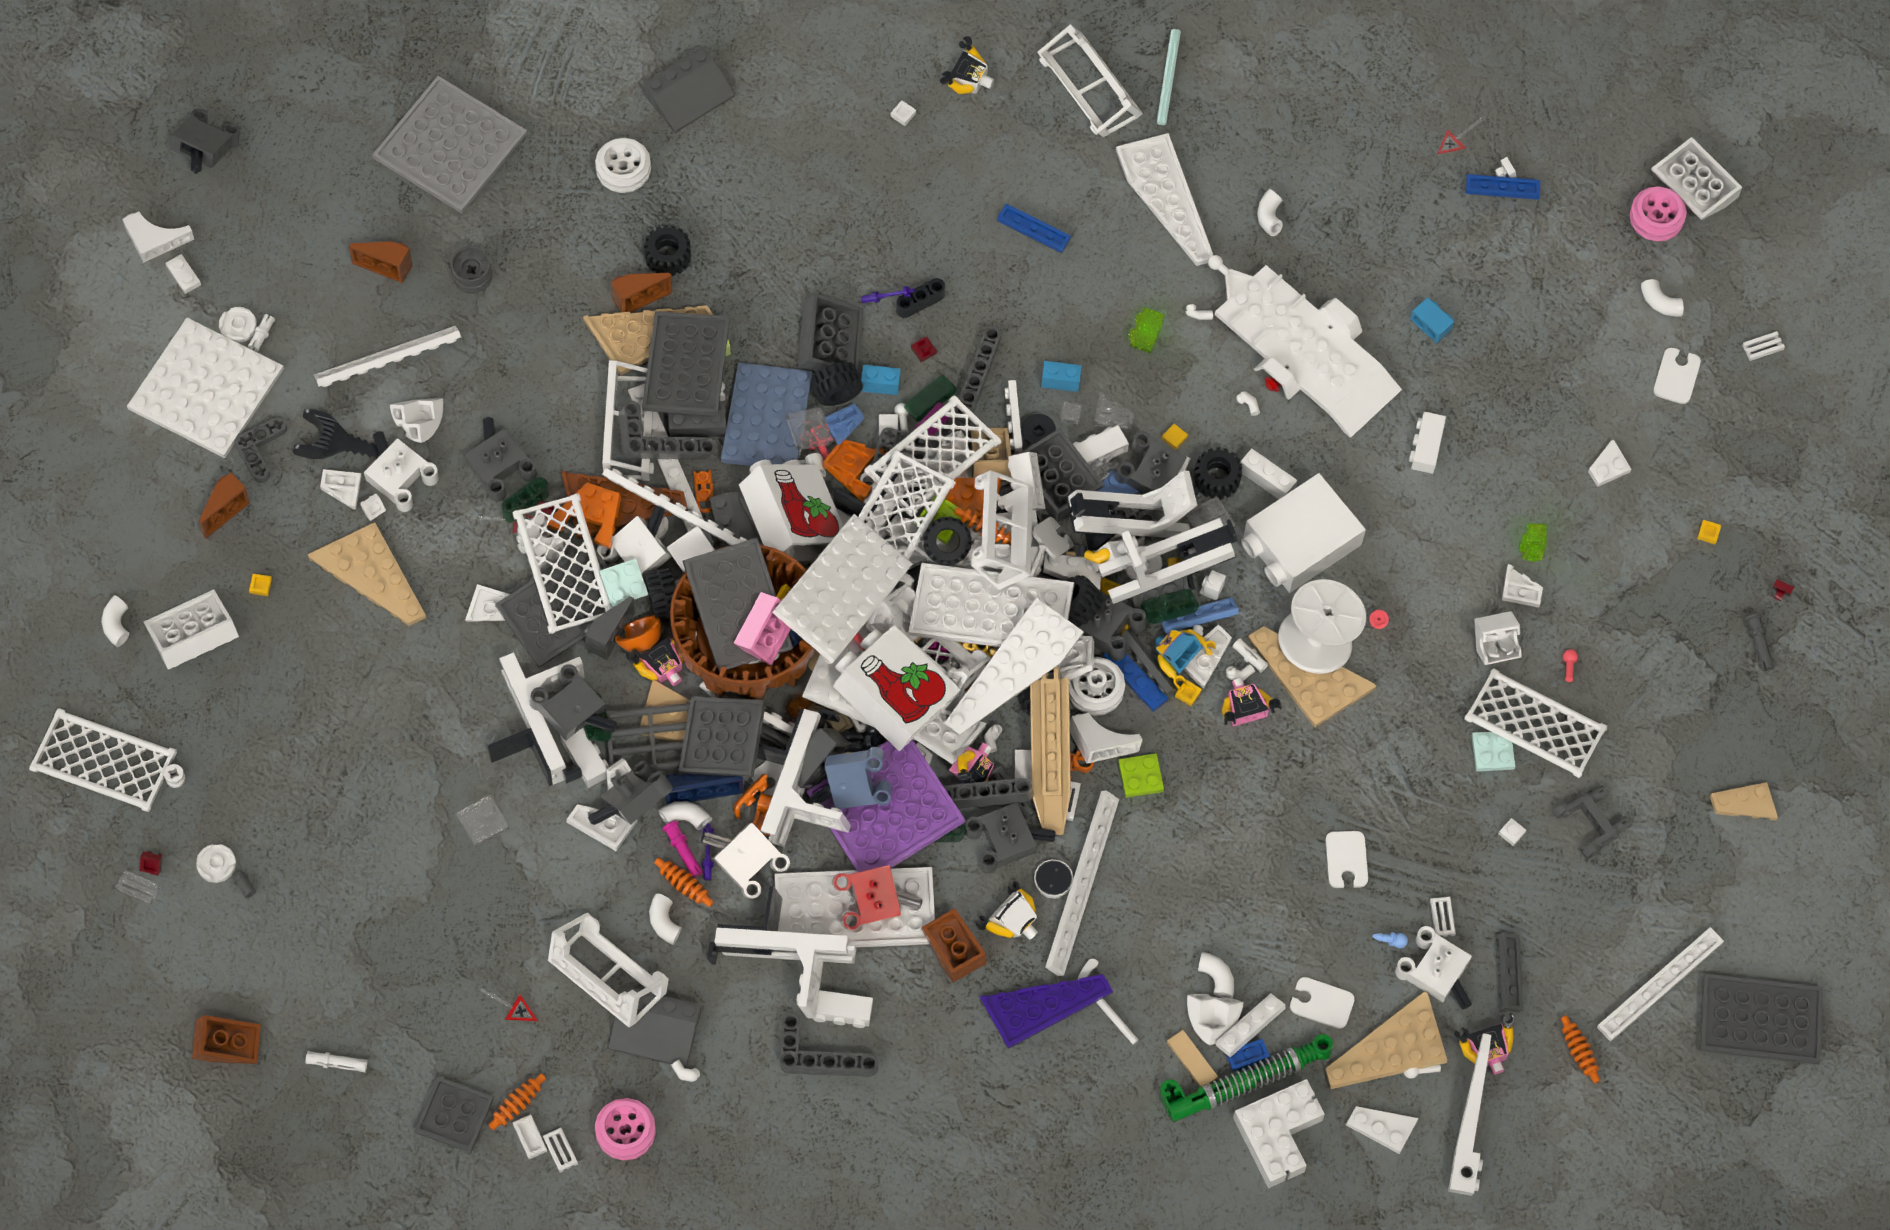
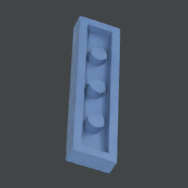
(1204, 614)

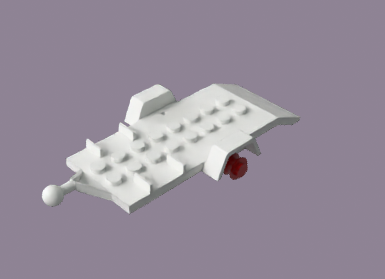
(1298, 336)

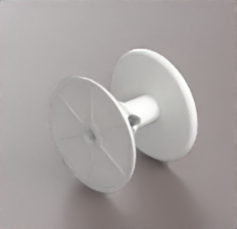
(1322, 626)

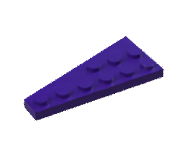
(1036, 1008)

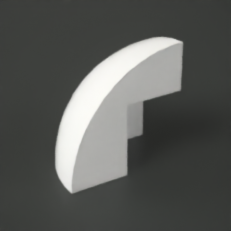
(418, 417)
(959, 457)
(1212, 1015)

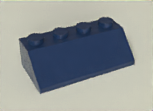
(702, 787)

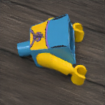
(1178, 650)

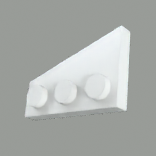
(1383, 1127)

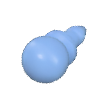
(1398, 940)

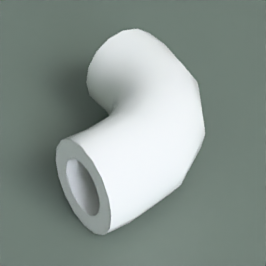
(1266, 213)
(1659, 301)
(112, 621)
(685, 811)
(660, 919)
(1219, 972)

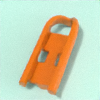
(704, 494)
(748, 797)

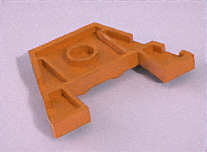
(847, 464)
(599, 507)

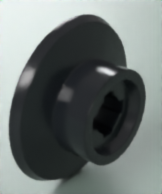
(1038, 421)

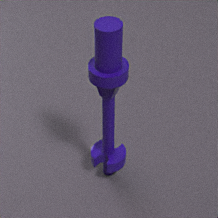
(876, 297)
(707, 864)

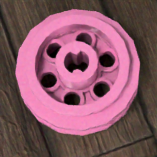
(1657, 224)
(627, 1149)

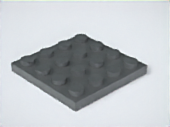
(722, 736)

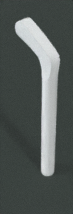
(1086, 971)

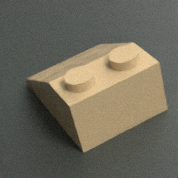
(996, 458)

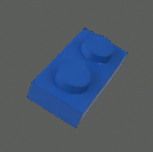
(1248, 1055)

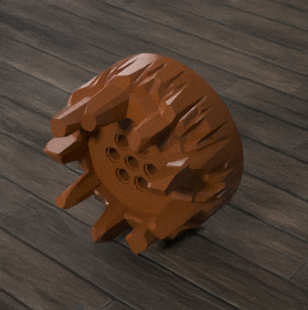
(755, 678)

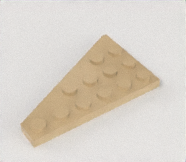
(628, 335)
(371, 569)
(1315, 694)
(1399, 1044)

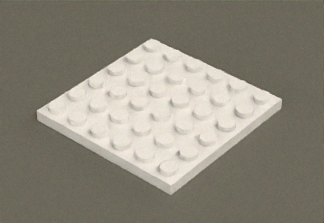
(205, 387)

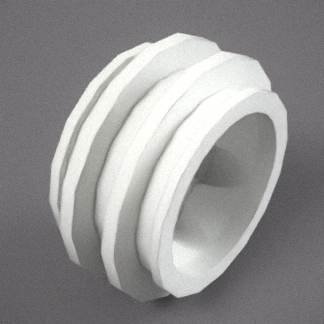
(619, 179)
(1102, 670)

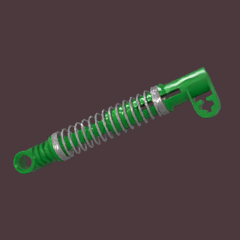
(1210, 1095)

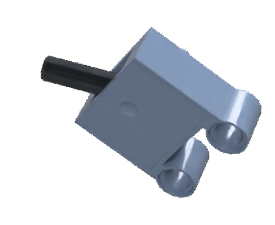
(852, 782)

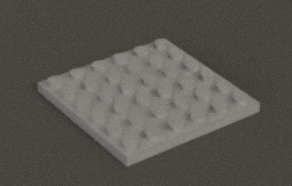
(449, 144)

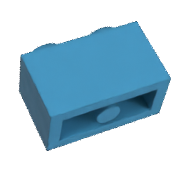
(1432, 320)
(1061, 376)
(880, 379)

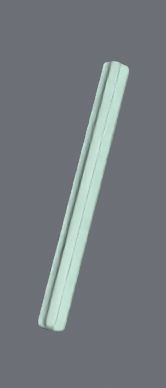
(1168, 77)

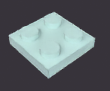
(623, 581)
(1492, 752)

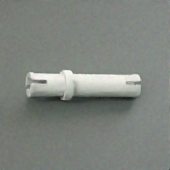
(328, 1060)

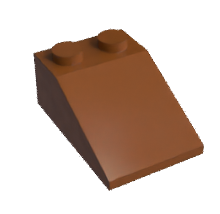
(383, 258)
(639, 290)
(224, 503)
(954, 945)
(225, 1040)

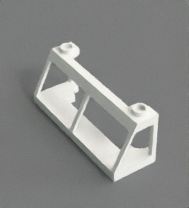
(1096, 124)
(646, 467)
(1020, 504)
(904, 599)
(621, 1005)

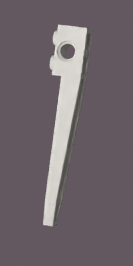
(1464, 1155)

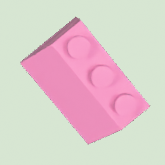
(763, 630)

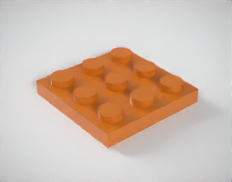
(967, 496)

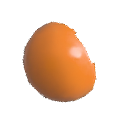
(640, 634)

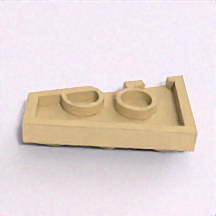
(1745, 801)

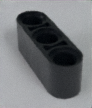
(917, 305)

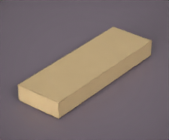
(1192, 1059)

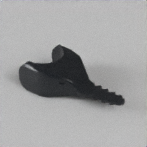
(333, 439)

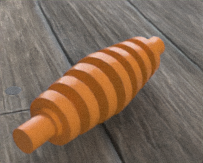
(973, 520)
(684, 882)
(1580, 1049)
(516, 1101)

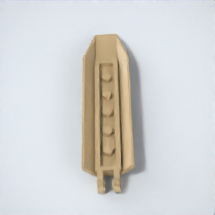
(1051, 750)

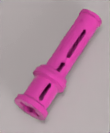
(679, 841)

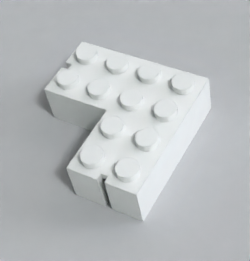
(1269, 1127)

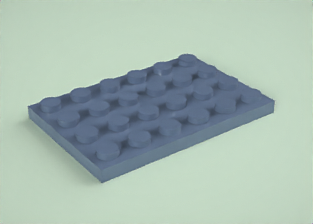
(758, 412)

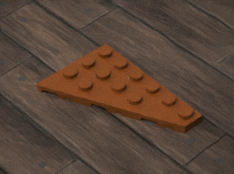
(630, 505)

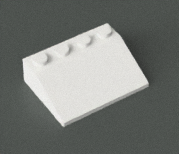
(1698, 179)
(191, 629)

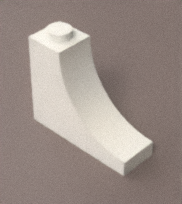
(153, 240)
(1099, 743)

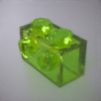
(1147, 330)
(1533, 542)

